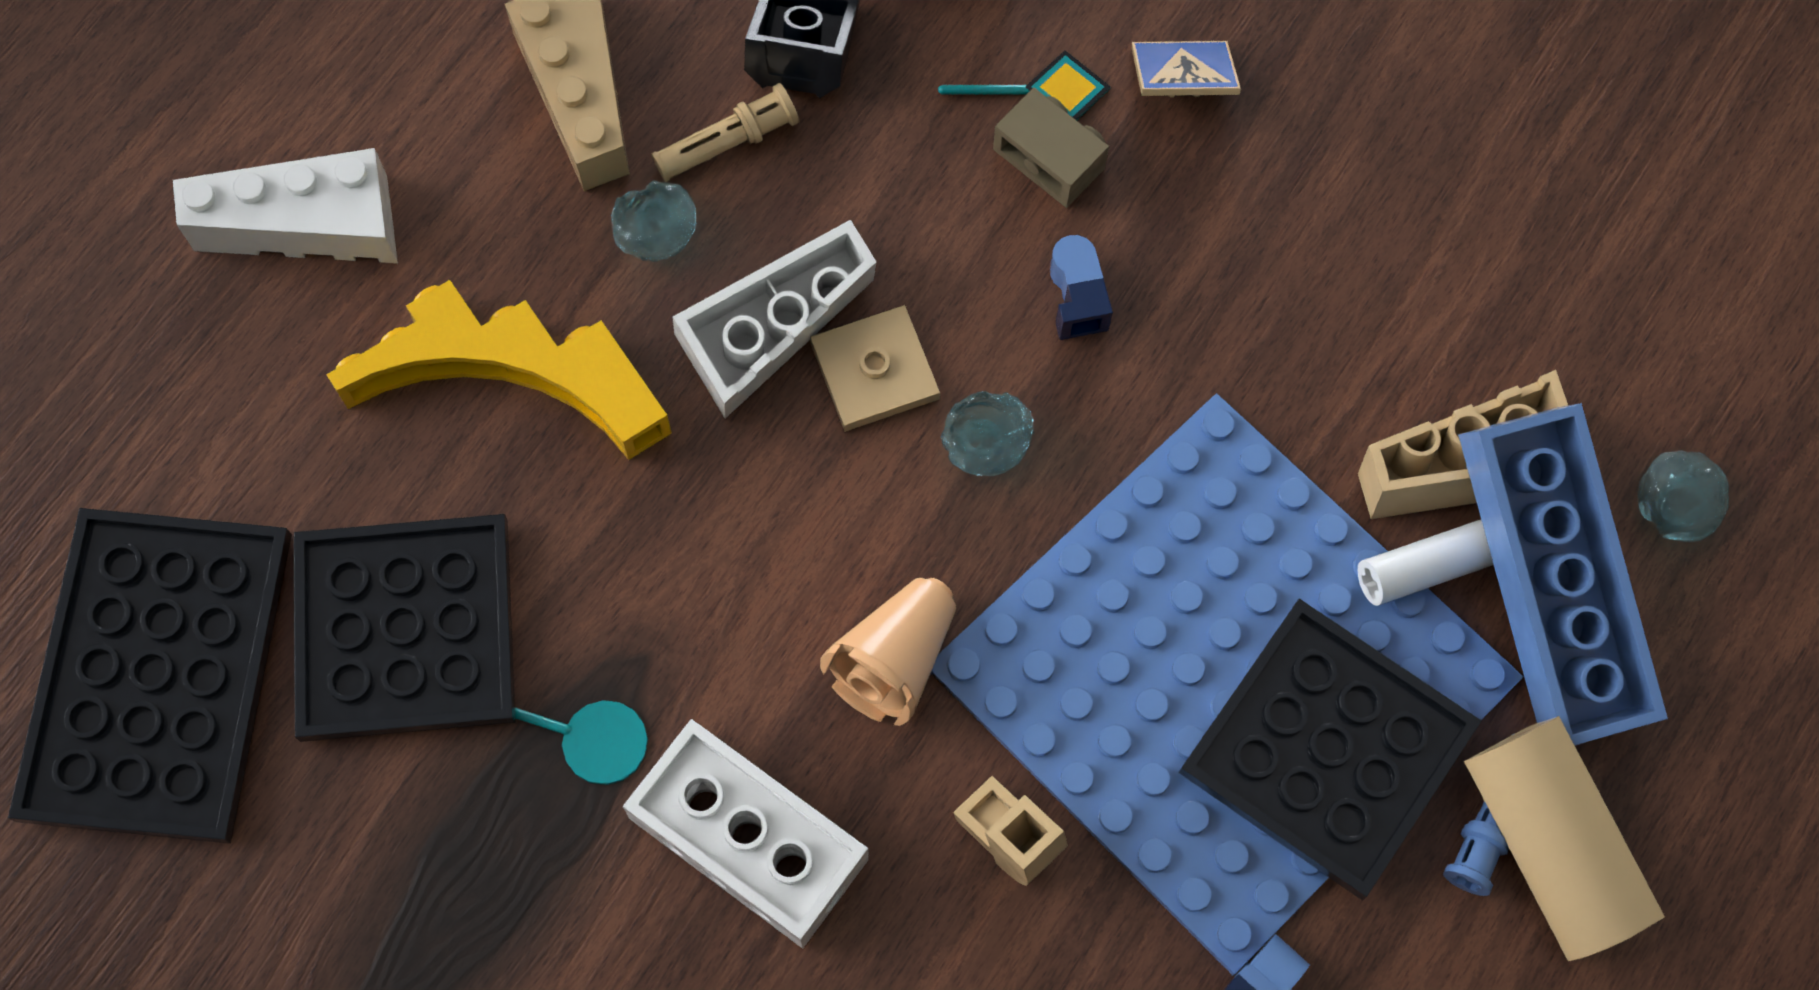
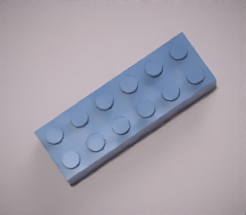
(1563, 573)

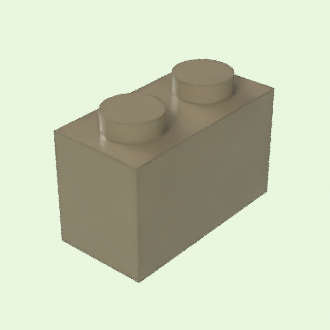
(1051, 146)

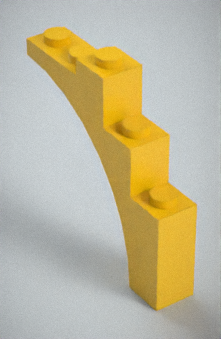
(512, 347)

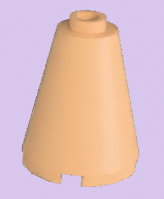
(892, 651)

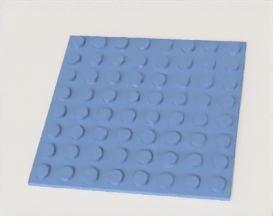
(1141, 632)

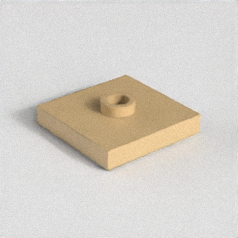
(874, 368)

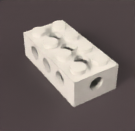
(746, 795)

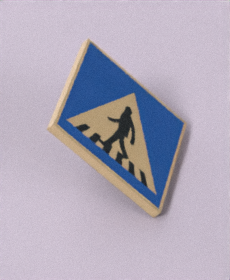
(1185, 68)

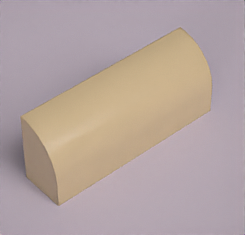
(1564, 839)

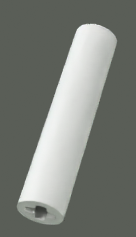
(1424, 563)

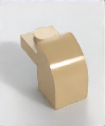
(1011, 830)

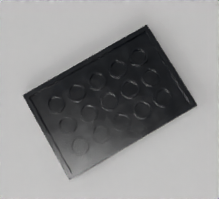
(152, 676)

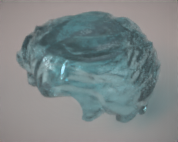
(654, 221)
(987, 433)
(1684, 495)

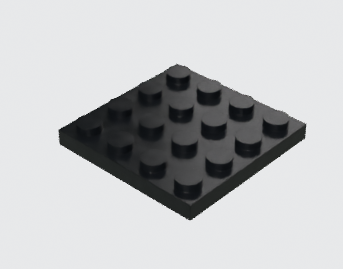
(402, 628)
(1330, 748)

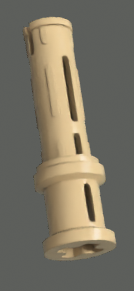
(746, 124)

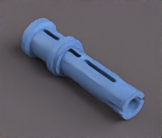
(1477, 855)

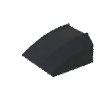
(800, 43)

